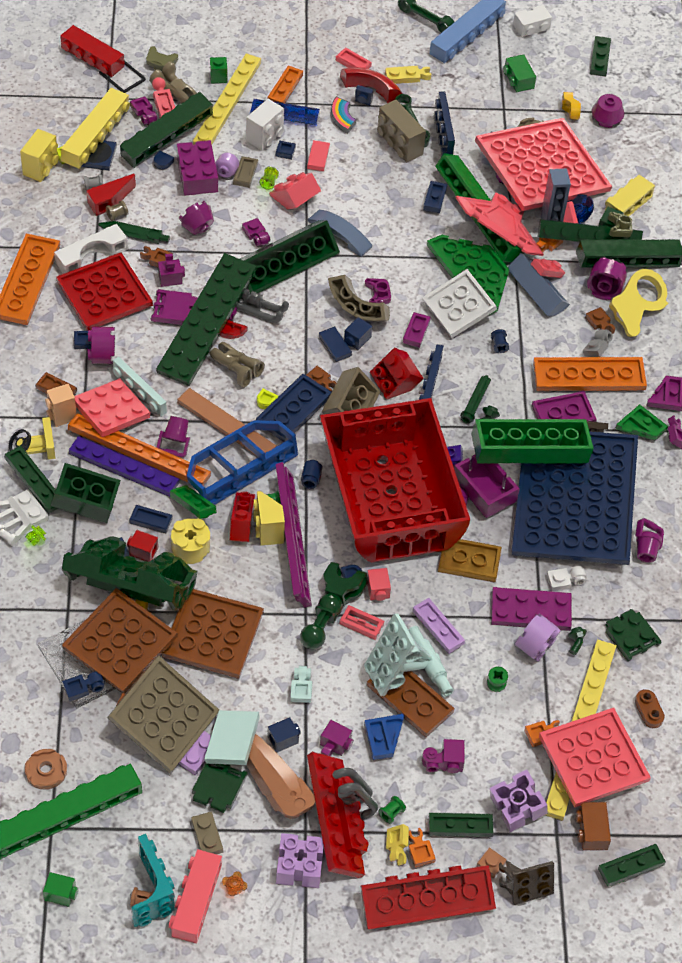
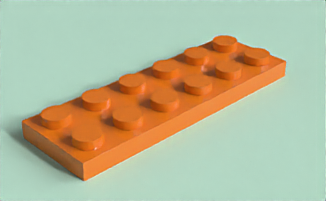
(27, 278)
(589, 373)

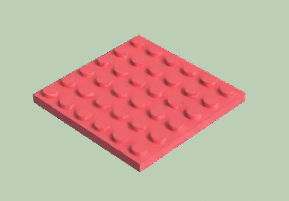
(528, 152)

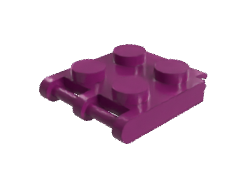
(174, 306)

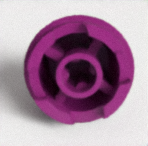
(608, 110)
(197, 218)

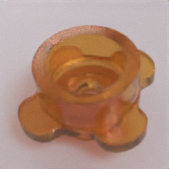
(234, 889)

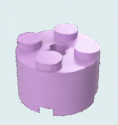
(538, 637)

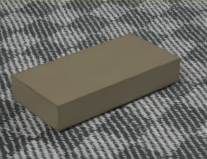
(245, 172)

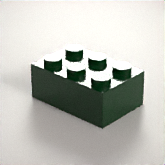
(85, 492)

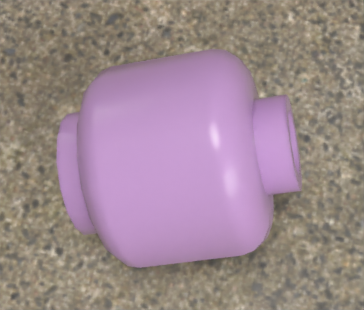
(227, 165)

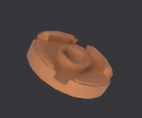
(53, 777)

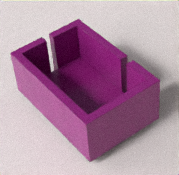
(197, 167)
(485, 485)

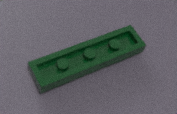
(31, 477)

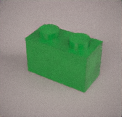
(519, 73)

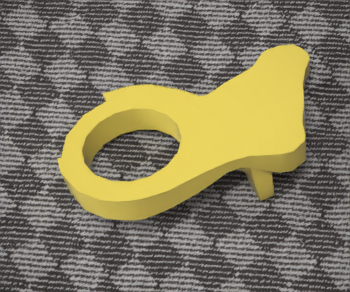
(630, 305)

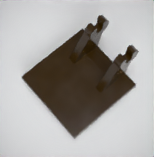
(528, 882)

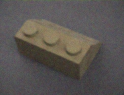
(352, 392)

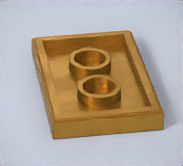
(471, 560)

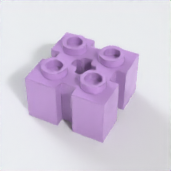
(523, 789)
(308, 869)

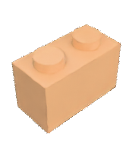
(60, 405)

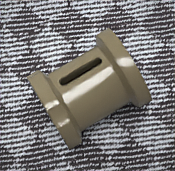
(117, 210)

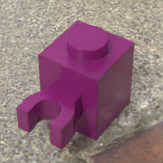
(170, 271)
(336, 739)

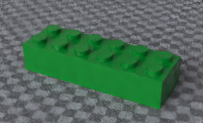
(532, 441)

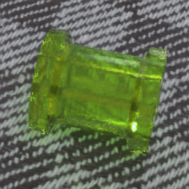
(269, 177)

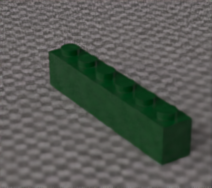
(166, 129)
(631, 252)

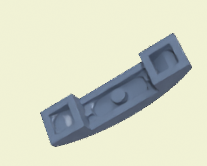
(344, 230)

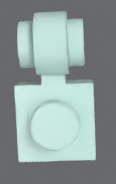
(301, 688)

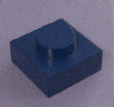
(363, 95)

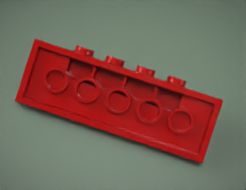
(338, 822)
(427, 896)

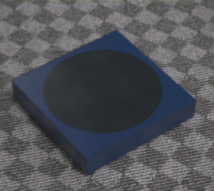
(102, 157)

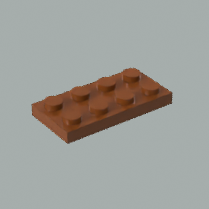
(418, 703)

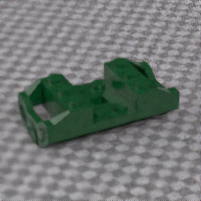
(149, 581)

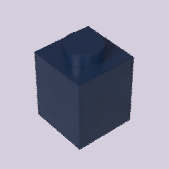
(357, 333)
(283, 734)

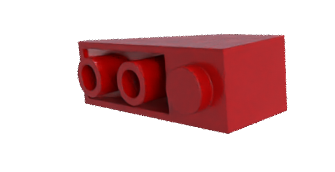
(110, 193)
(242, 517)

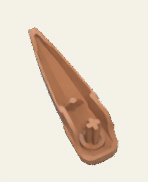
(278, 781)

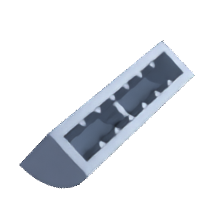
(538, 286)

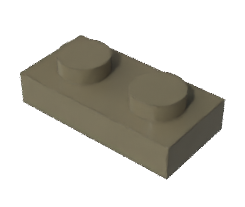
(207, 833)

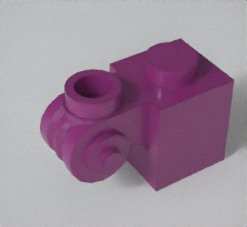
(450, 759)

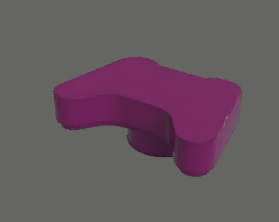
(380, 290)

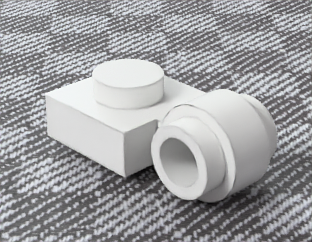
(561, 580)

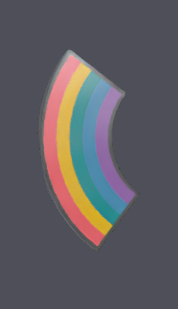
(341, 114)

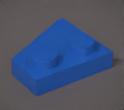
(383, 735)

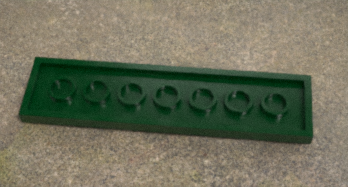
(206, 319)

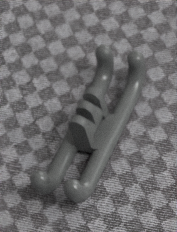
(253, 304)
(356, 791)

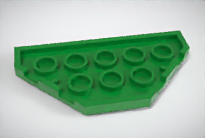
(479, 260)

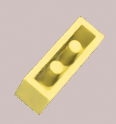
(631, 196)

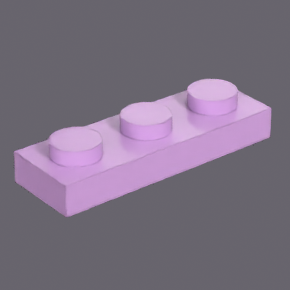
(438, 625)

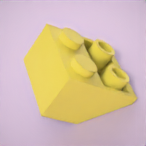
(269, 520)

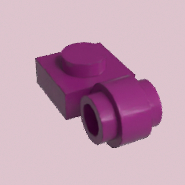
(143, 108)
(257, 232)

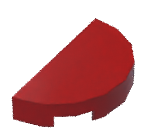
(233, 330)

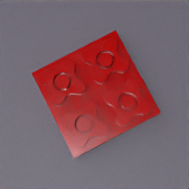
(104, 291)

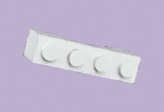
(108, 241)

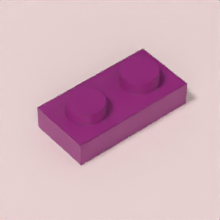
(416, 329)

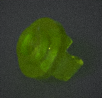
(35, 535)

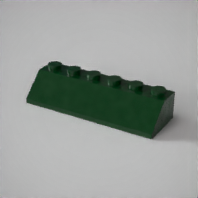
(291, 255)

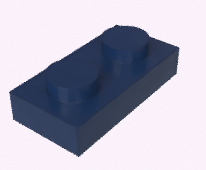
(435, 197)

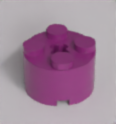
(607, 279)
(102, 345)

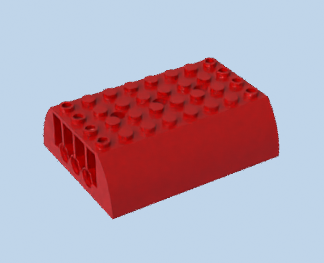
(428, 503)

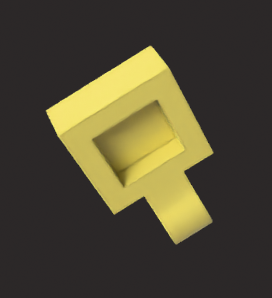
(397, 840)

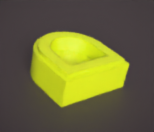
(265, 398)

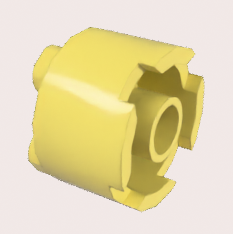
(190, 540)

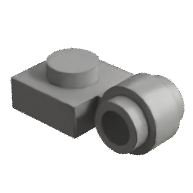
(596, 347)

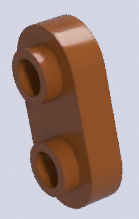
(649, 707)

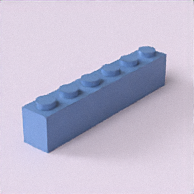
(466, 29)

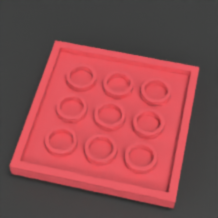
(594, 757)

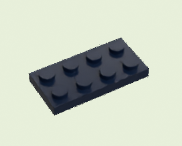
(444, 124)
(296, 405)

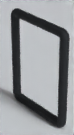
(130, 87)

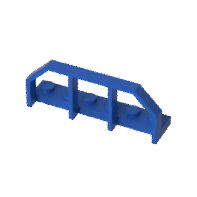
(248, 473)

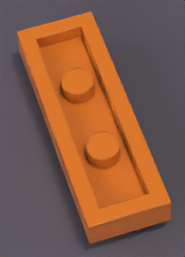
(285, 84)

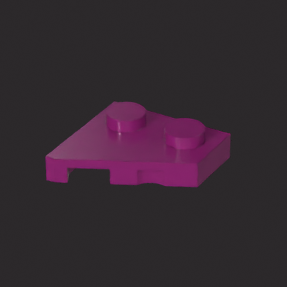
(667, 394)

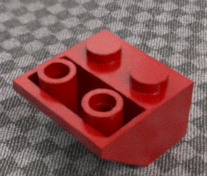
(396, 374)

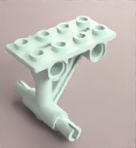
(404, 651)

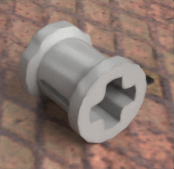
(91, 182)

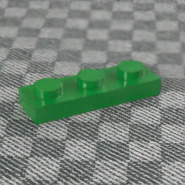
(193, 501)

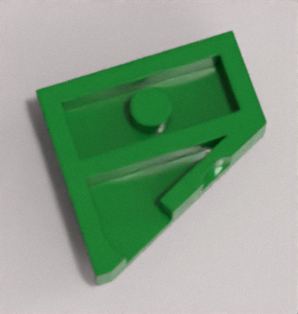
(642, 423)

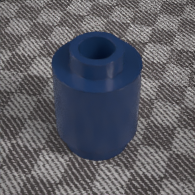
(311, 474)

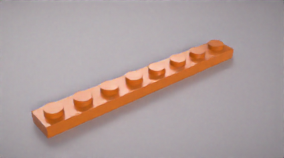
(139, 450)

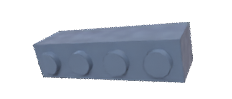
(556, 195)

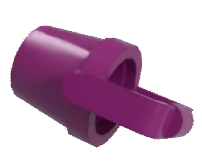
(175, 431)
(648, 542)

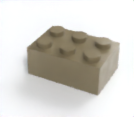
(401, 131)

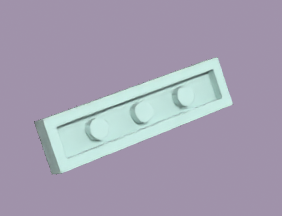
(137, 384)

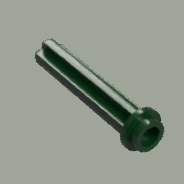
(467, 415)

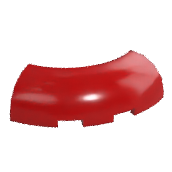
(366, 77)

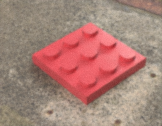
(111, 407)

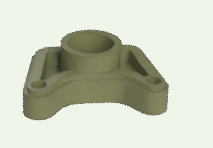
(158, 60)
(622, 224)

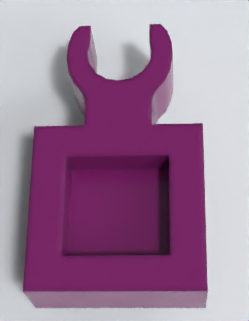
(675, 431)

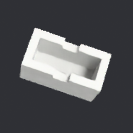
(532, 21)

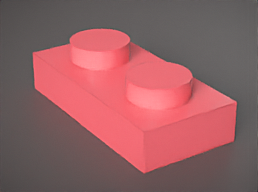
(548, 268)

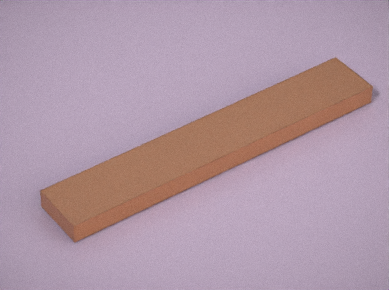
(219, 418)

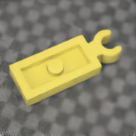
(407, 74)

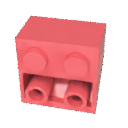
(295, 190)

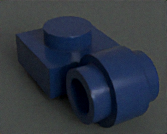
(78, 687)

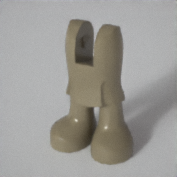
(177, 86)
(233, 359)

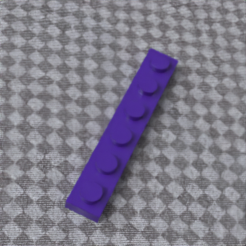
(123, 466)

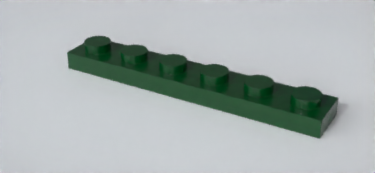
(577, 231)

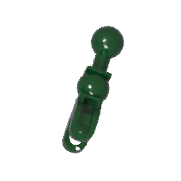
(337, 594)

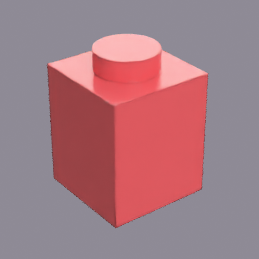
(378, 584)

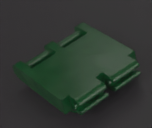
(631, 633)
(218, 786)

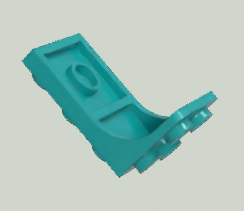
(162, 900)

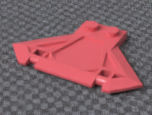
(503, 219)

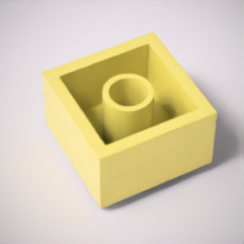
(39, 155)

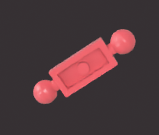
(162, 98)

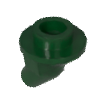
(490, 412)
(576, 634)

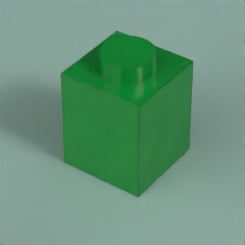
(218, 70)
(60, 889)

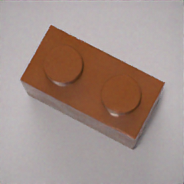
(594, 826)

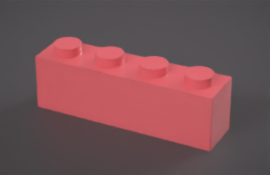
(196, 896)

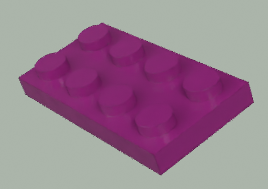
(520, 606)

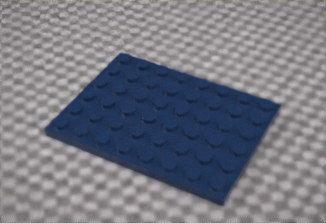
(579, 507)

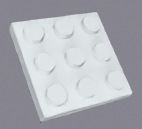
(459, 303)

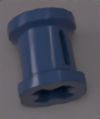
(500, 343)

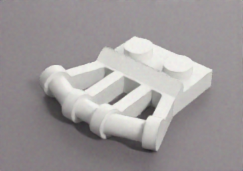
(26, 510)

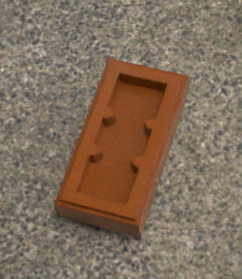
(49, 382)

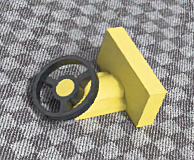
(37, 443)

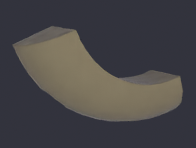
(344, 293)

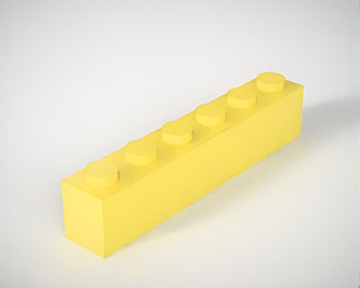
(95, 128)

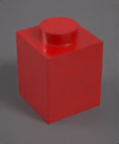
(142, 546)

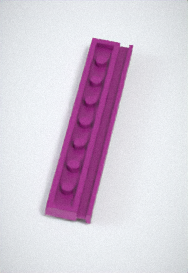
(293, 536)

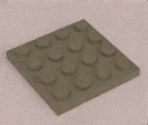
(163, 714)

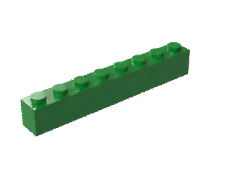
(465, 185)
(68, 809)

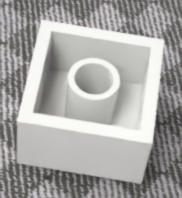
(265, 124)

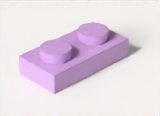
(194, 758)

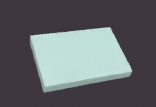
(232, 737)

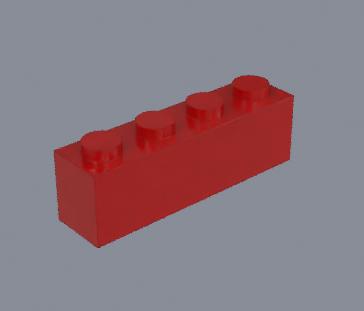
(92, 51)

